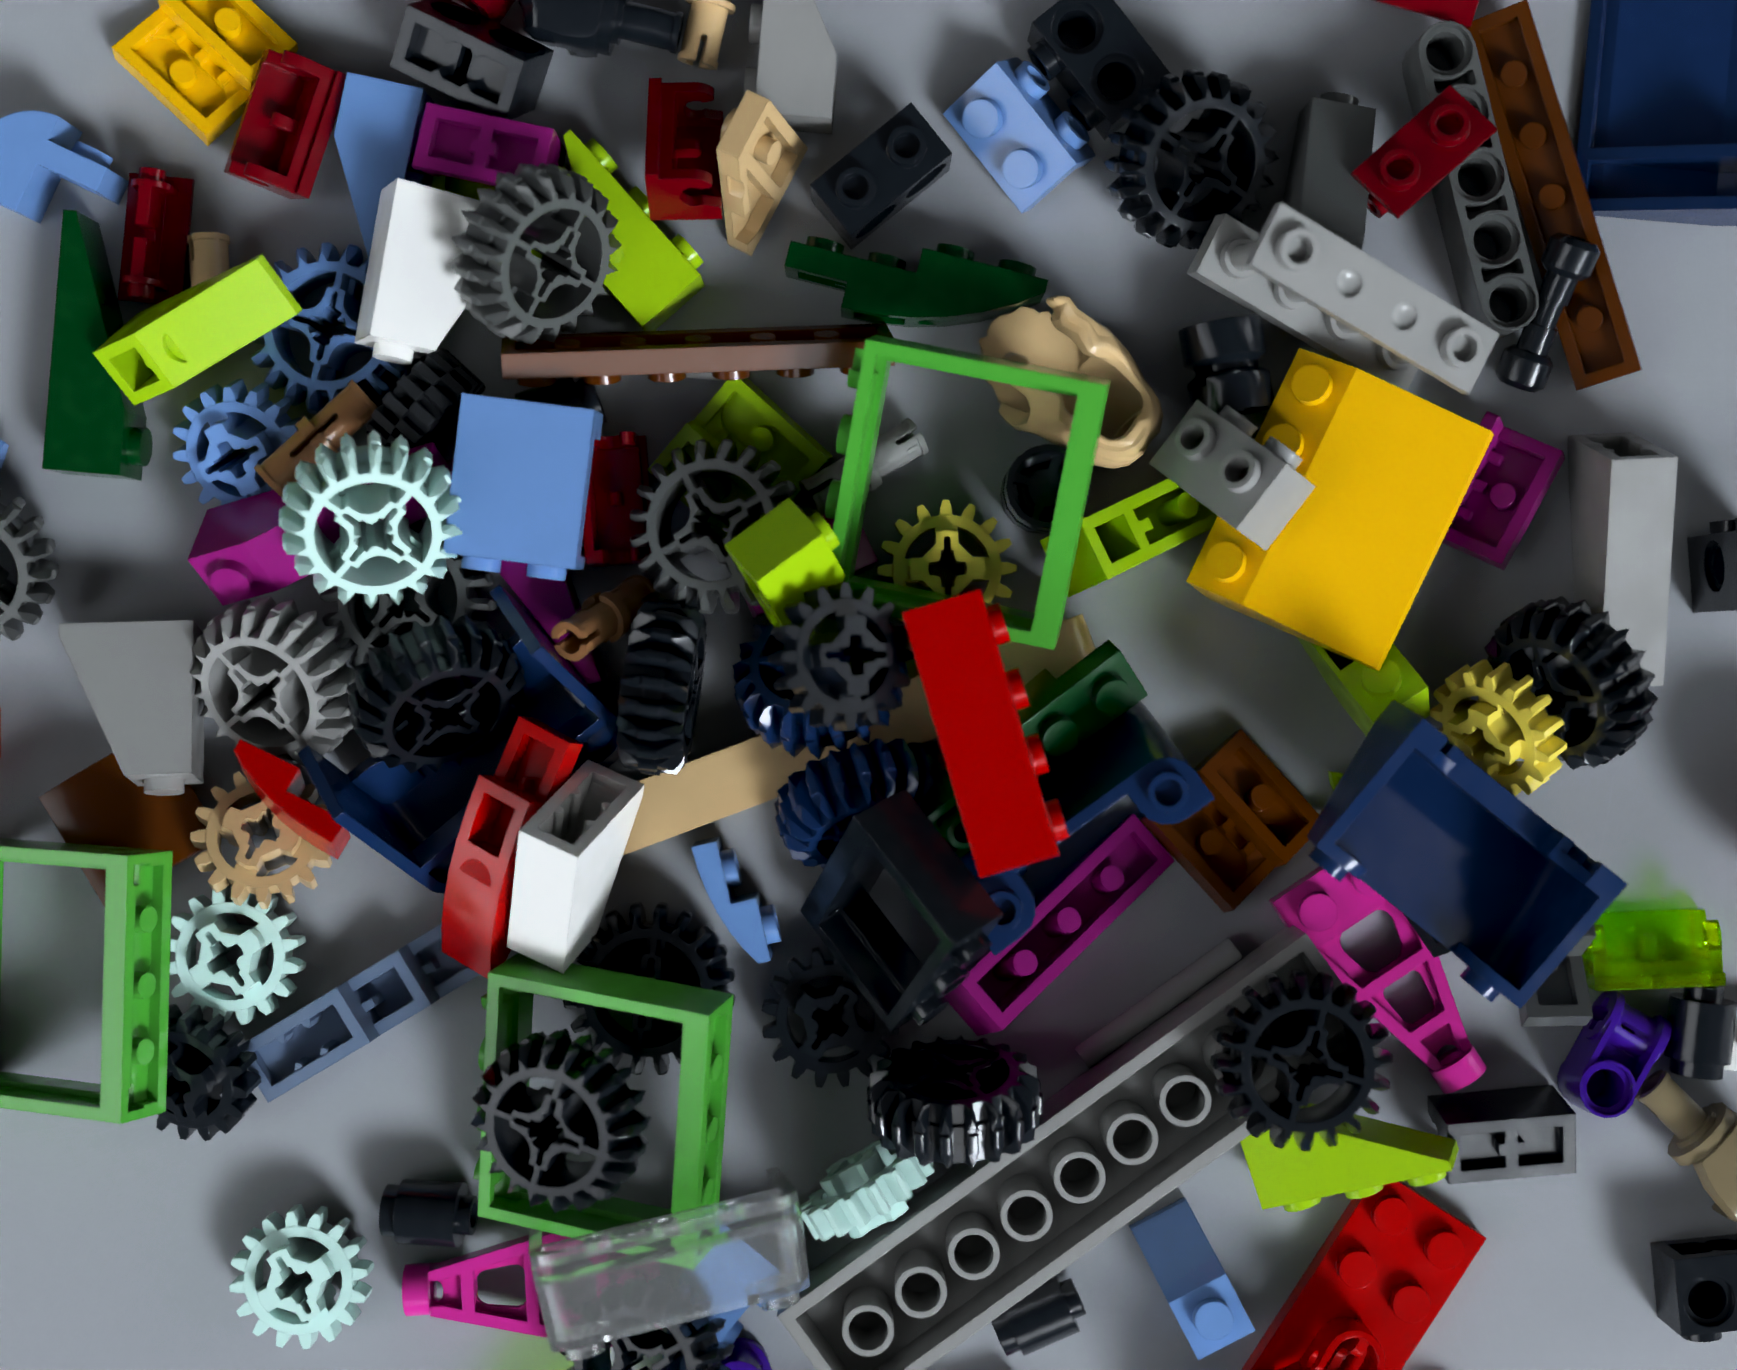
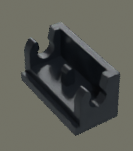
(1507, 1133)

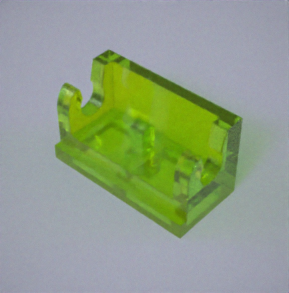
(1654, 950)

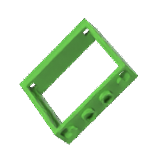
(858, 442)
(133, 986)
(701, 1094)

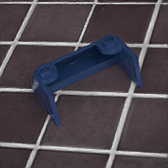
(419, 814)

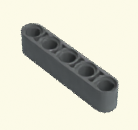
(1461, 213)

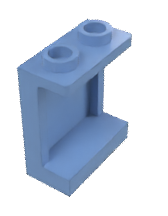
(521, 484)

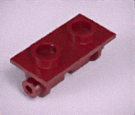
(1422, 153)
(155, 236)

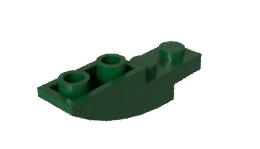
(942, 293)
(1064, 715)

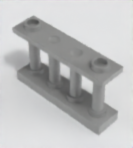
(1341, 300)

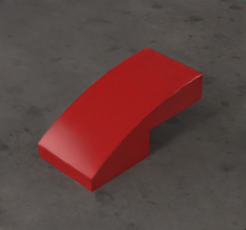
(280, 789)

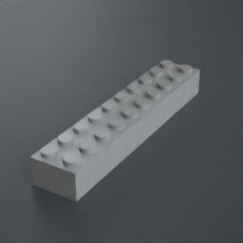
(1095, 1164)

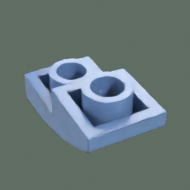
(744, 916)

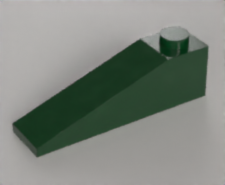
(88, 417)

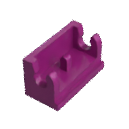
(480, 145)

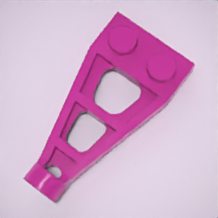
(1327, 909)
(460, 1288)

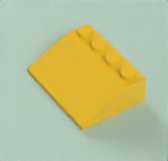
(1366, 535)

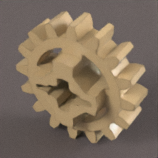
(251, 862)

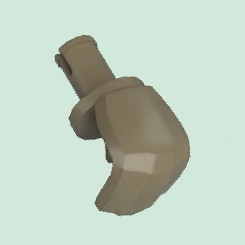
(1700, 1137)

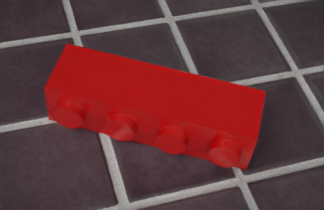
(982, 734)

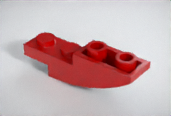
(485, 850)

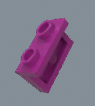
(1503, 494)

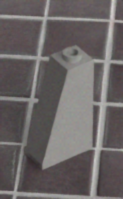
(1624, 536)

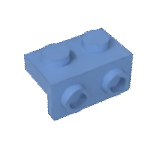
(1020, 131)

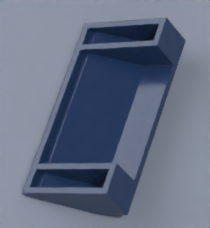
(1661, 111)

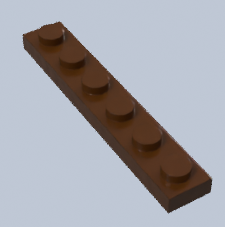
(1552, 189)
(673, 353)

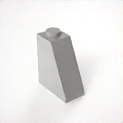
(143, 697)

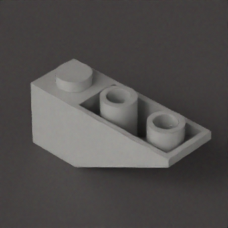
(794, 63)

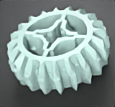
(375, 553)

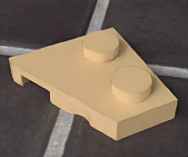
(755, 168)

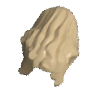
(1079, 345)

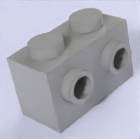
(1232, 473)

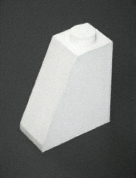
(409, 279)
(570, 864)

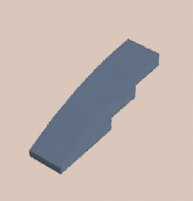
(354, 1013)

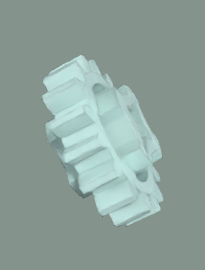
(250, 973)
(863, 1192)
(309, 1299)

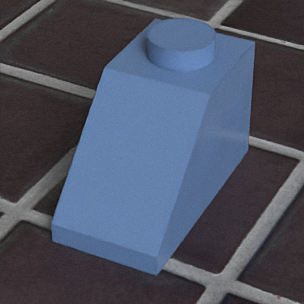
(1192, 1278)

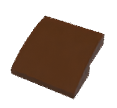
(111, 810)
(1245, 830)

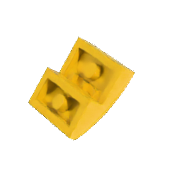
(201, 58)

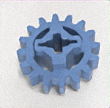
(227, 422)

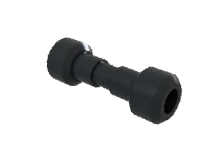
(1566, 262)

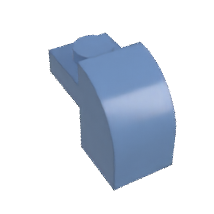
(39, 152)

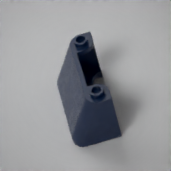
(1123, 759)
(1460, 856)

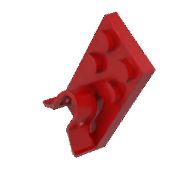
(1371, 1286)

